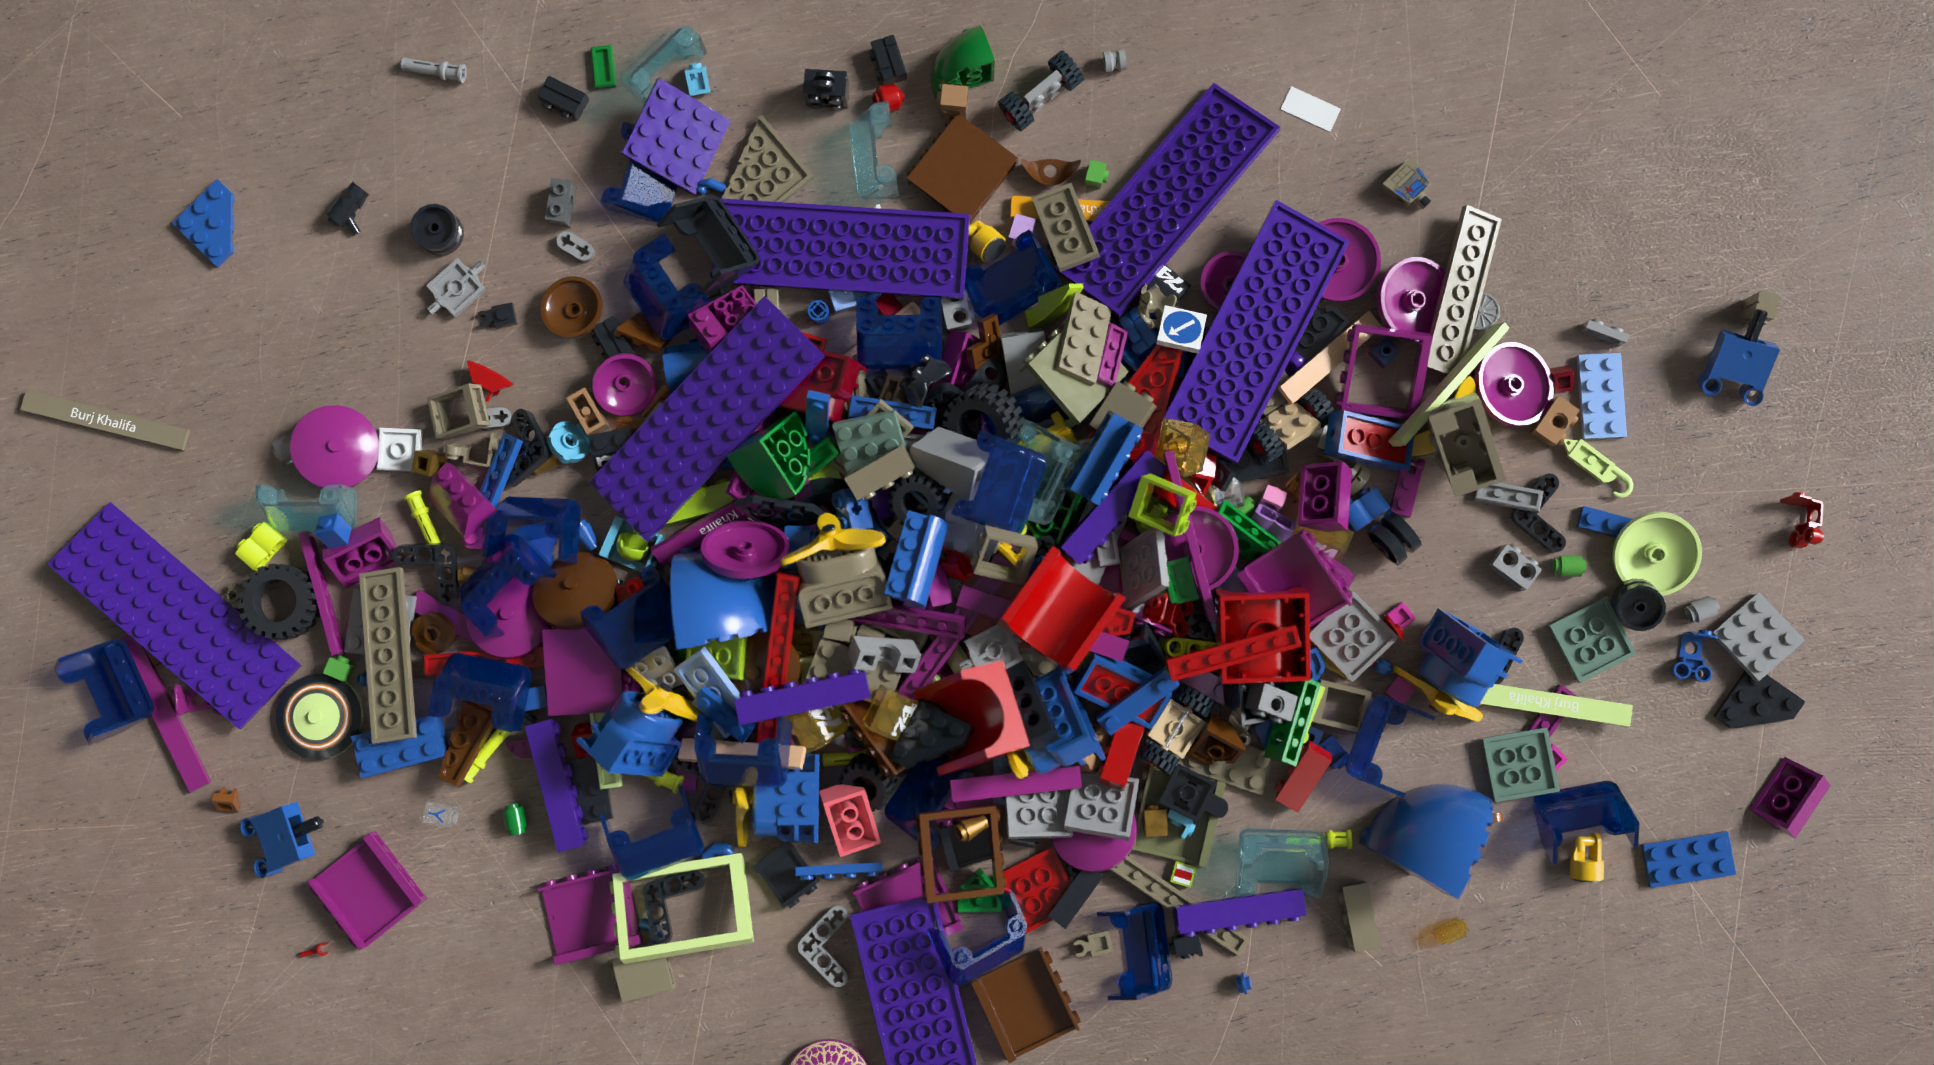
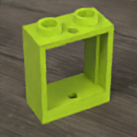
(1143, 497)

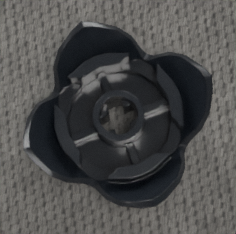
(921, 376)

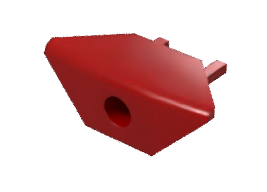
(487, 379)
(1204, 479)
(957, 565)

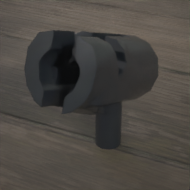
(344, 208)

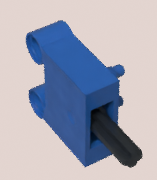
(1741, 360)
(282, 837)

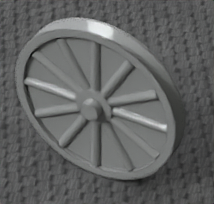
(1487, 313)

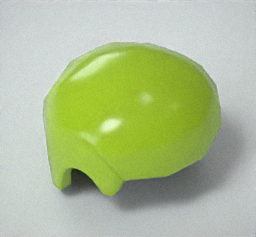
(631, 546)

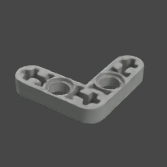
(819, 950)

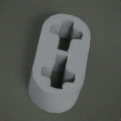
(578, 242)
(496, 423)

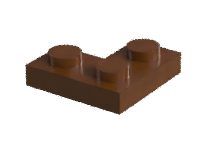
(989, 343)

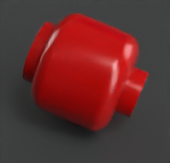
(889, 93)

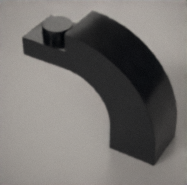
(820, 491)

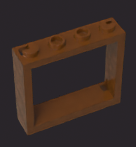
(925, 854)

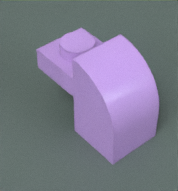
(1208, 685)

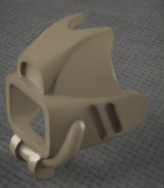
(1153, 302)

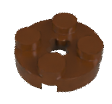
(444, 628)

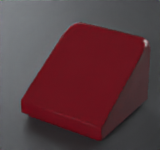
(888, 305)
(1562, 379)

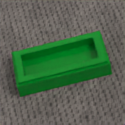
(603, 67)
(822, 455)

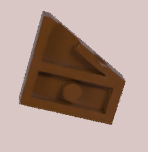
(641, 333)

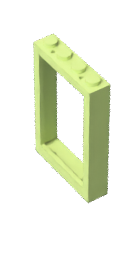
(742, 911)

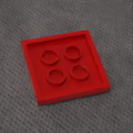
(1037, 886)

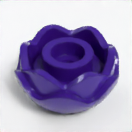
(1297, 361)

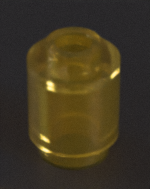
(1451, 930)

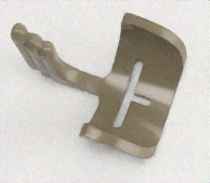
(1363, 473)

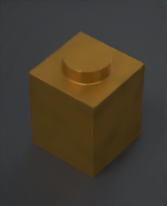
(428, 462)
(1155, 821)

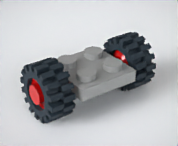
(1064, 73)

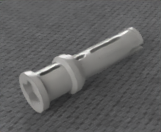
(443, 69)

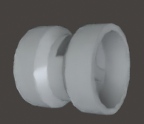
(1110, 62)

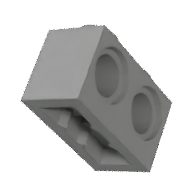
(951, 308)
(1512, 572)

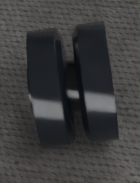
(437, 229)
(1394, 538)
(1650, 608)

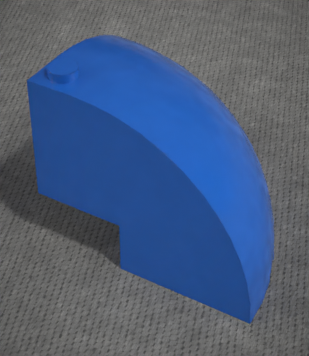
(716, 605)
(1433, 834)

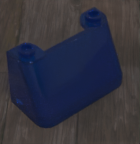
(1012, 282)

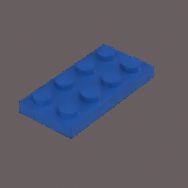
(1688, 859)

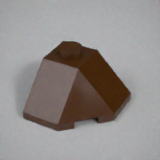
(1216, 742)

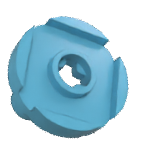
(563, 451)

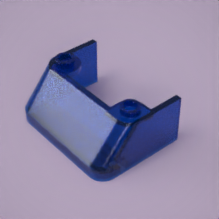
(560, 516)
(1378, 713)
(765, 769)
(1581, 809)
(658, 850)
(1145, 950)
(965, 966)

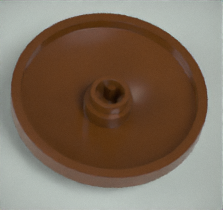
(573, 589)
(756, 661)

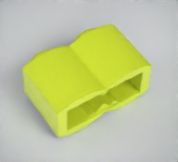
(260, 546)

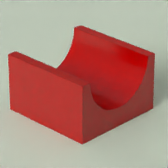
(1060, 612)
(1254, 613)
(986, 702)

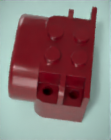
(832, 376)

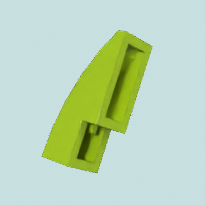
(1051, 305)

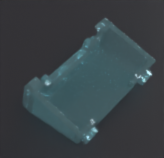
(676, 40)
(871, 179)
(1061, 461)
(293, 516)
(1282, 858)

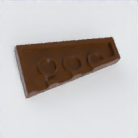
(466, 741)

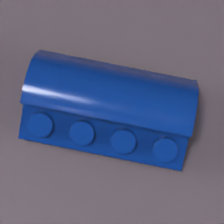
(681, 361)
(1104, 457)
(916, 559)

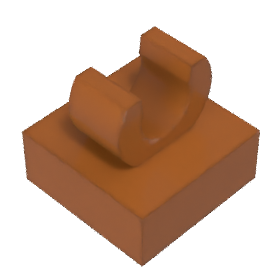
(225, 801)

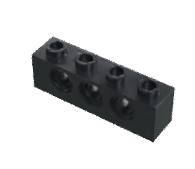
(1044, 731)

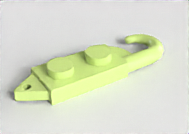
(1596, 464)

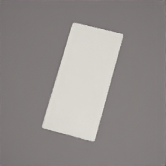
(1310, 109)

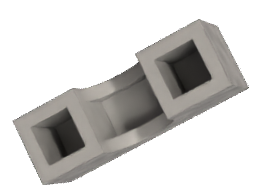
(899, 653)

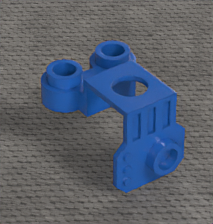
(1693, 662)

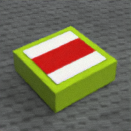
(1182, 874)

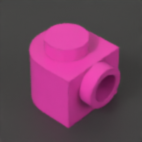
(475, 540)

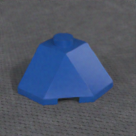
(538, 540)

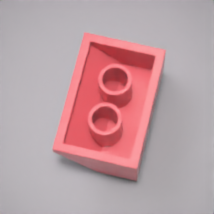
(850, 818)

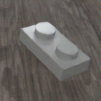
(1596, 329)

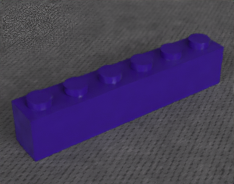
(1106, 517)
(802, 697)
(556, 785)
(1239, 910)

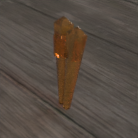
(658, 396)
(629, 422)

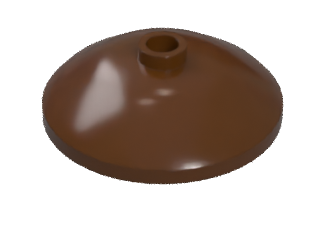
(564, 298)

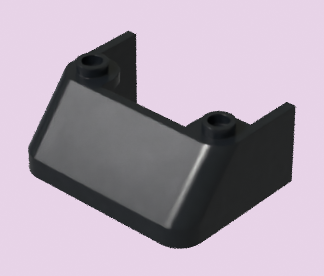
(718, 236)

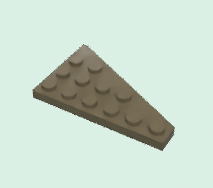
(767, 168)

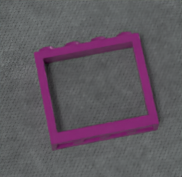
(1418, 377)

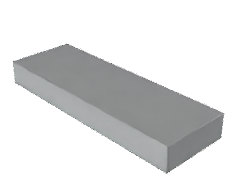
(1511, 496)

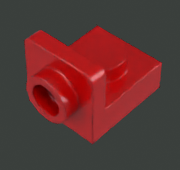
(584, 731)

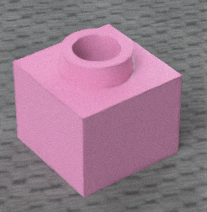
(1273, 497)

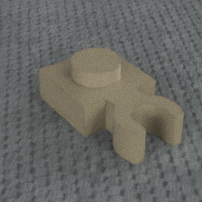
(1097, 943)

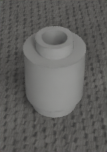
(1702, 609)

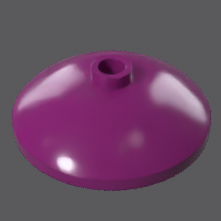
(1217, 274)
(627, 397)

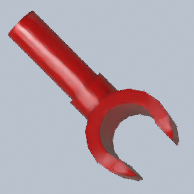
(317, 950)

